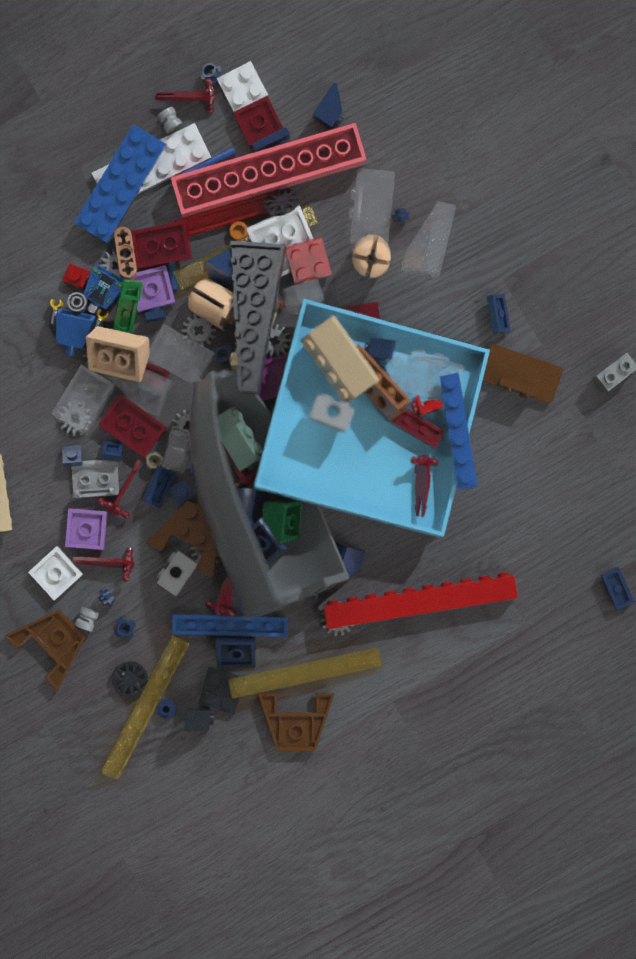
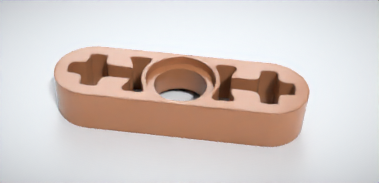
(128, 246)

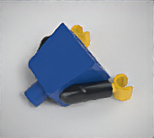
(72, 327)

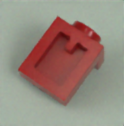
(77, 276)
(429, 406)

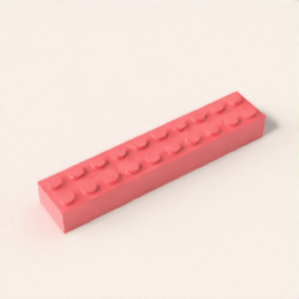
(269, 170)

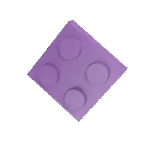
(155, 289)
(86, 529)

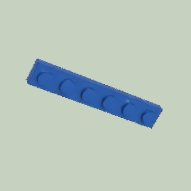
(458, 431)
(229, 625)

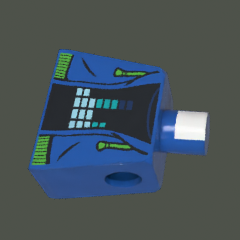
(102, 289)

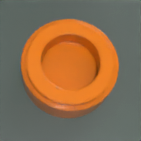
(238, 230)

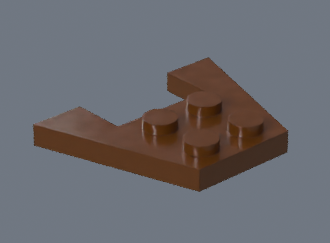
(190, 526)
(57, 637)
(296, 729)

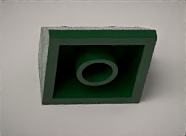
(283, 518)

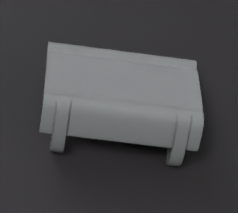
(95, 479)

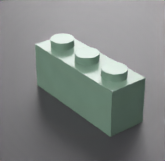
(238, 439)

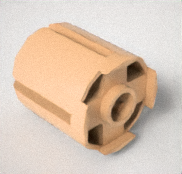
(375, 266)
(208, 310)

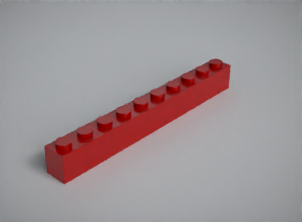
(420, 601)

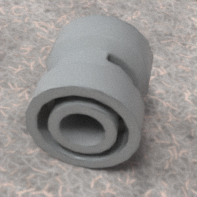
(169, 119)
(80, 304)
(88, 614)

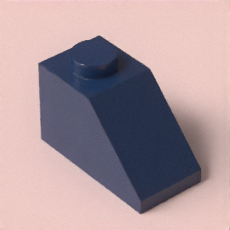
(330, 109)
(380, 349)

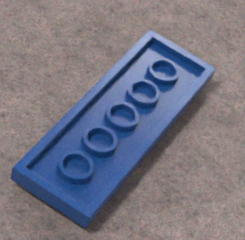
(120, 183)

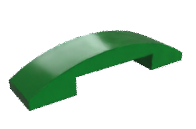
(127, 305)

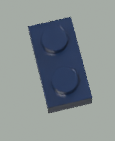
(279, 138)
(498, 313)
(158, 486)
(617, 588)

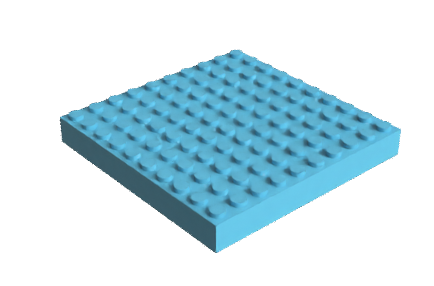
(369, 464)

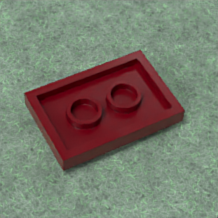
(162, 244)
(132, 426)

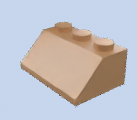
(117, 353)

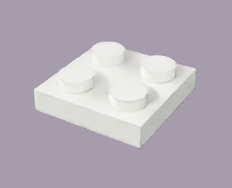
(242, 86)
(55, 573)

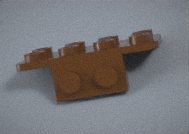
(522, 374)

